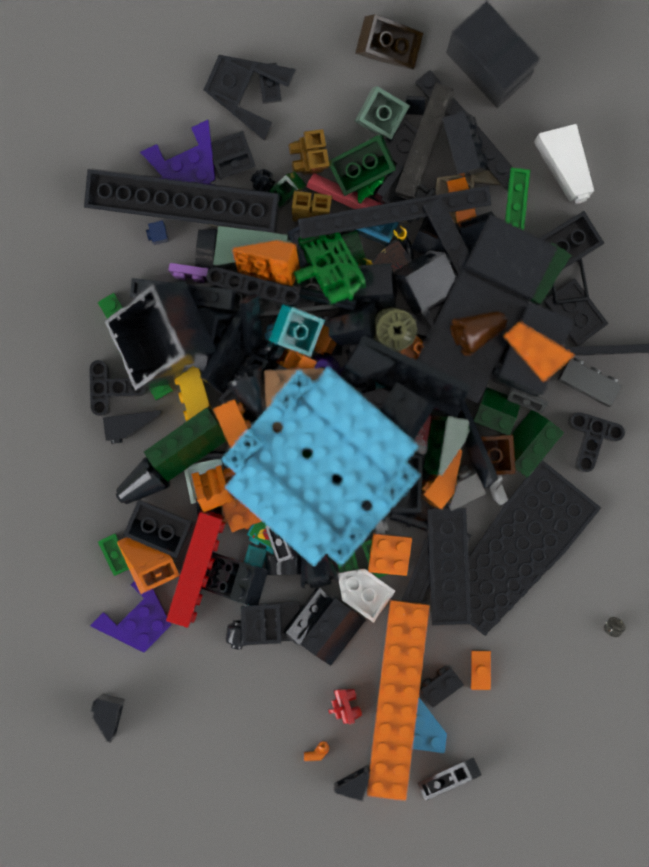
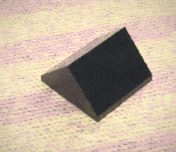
(353, 784)

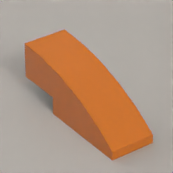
(294, 360)

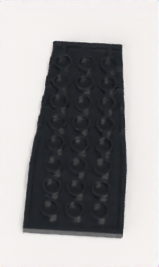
(524, 543)

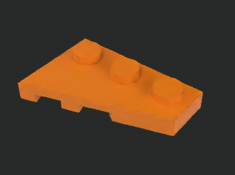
(537, 351)

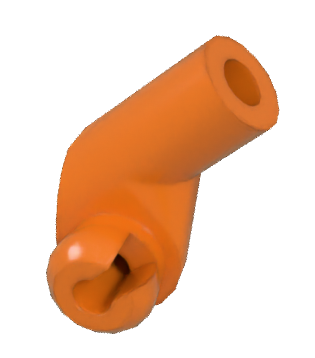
(318, 754)

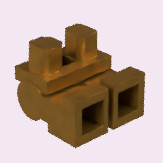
(311, 151)
(305, 207)

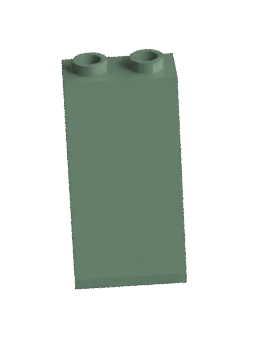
(233, 237)

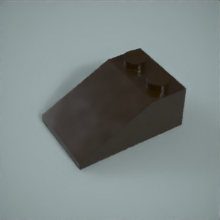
(389, 42)

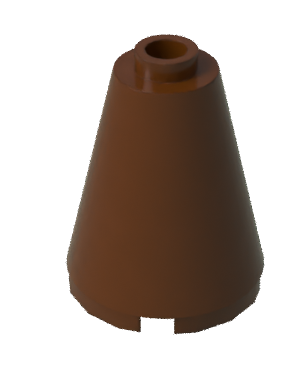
(477, 330)

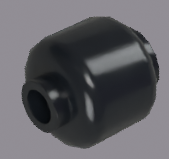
(234, 635)

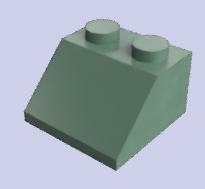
(381, 113)

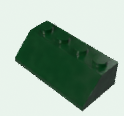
(186, 444)

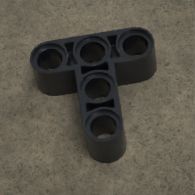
(109, 390)
(597, 437)

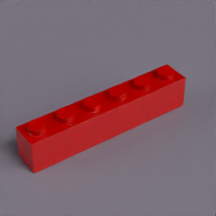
(195, 567)

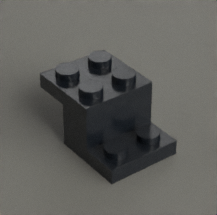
(266, 622)

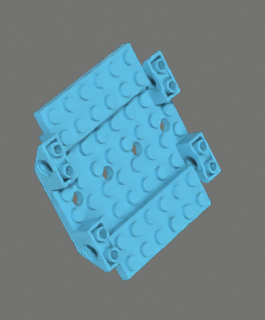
(298, 493)

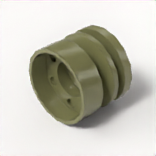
(391, 317)

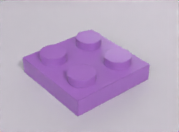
(182, 272)

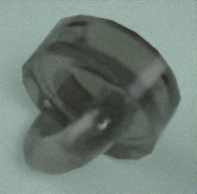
(614, 627)

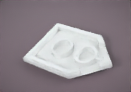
(364, 592)

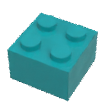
(296, 330)

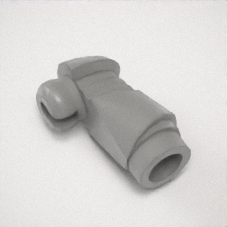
(498, 492)

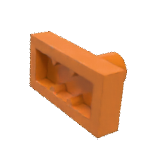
(480, 670)

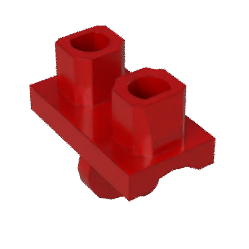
(342, 707)

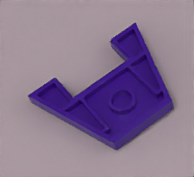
(191, 165)
(140, 626)

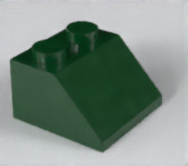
(496, 412)

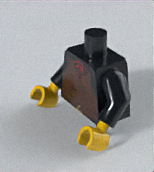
(397, 252)

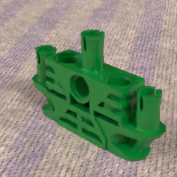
(331, 266)

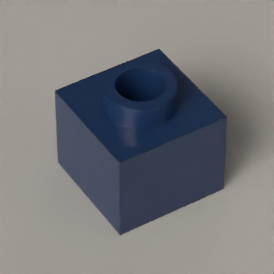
(157, 232)

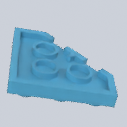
(428, 732)

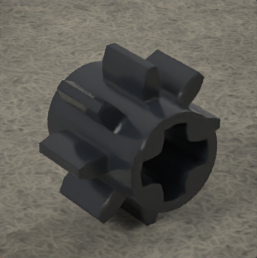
(262, 180)

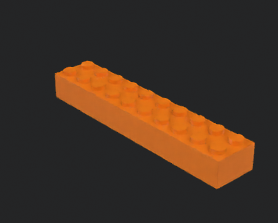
(398, 699)

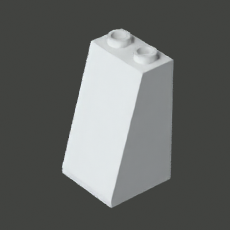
(566, 161)

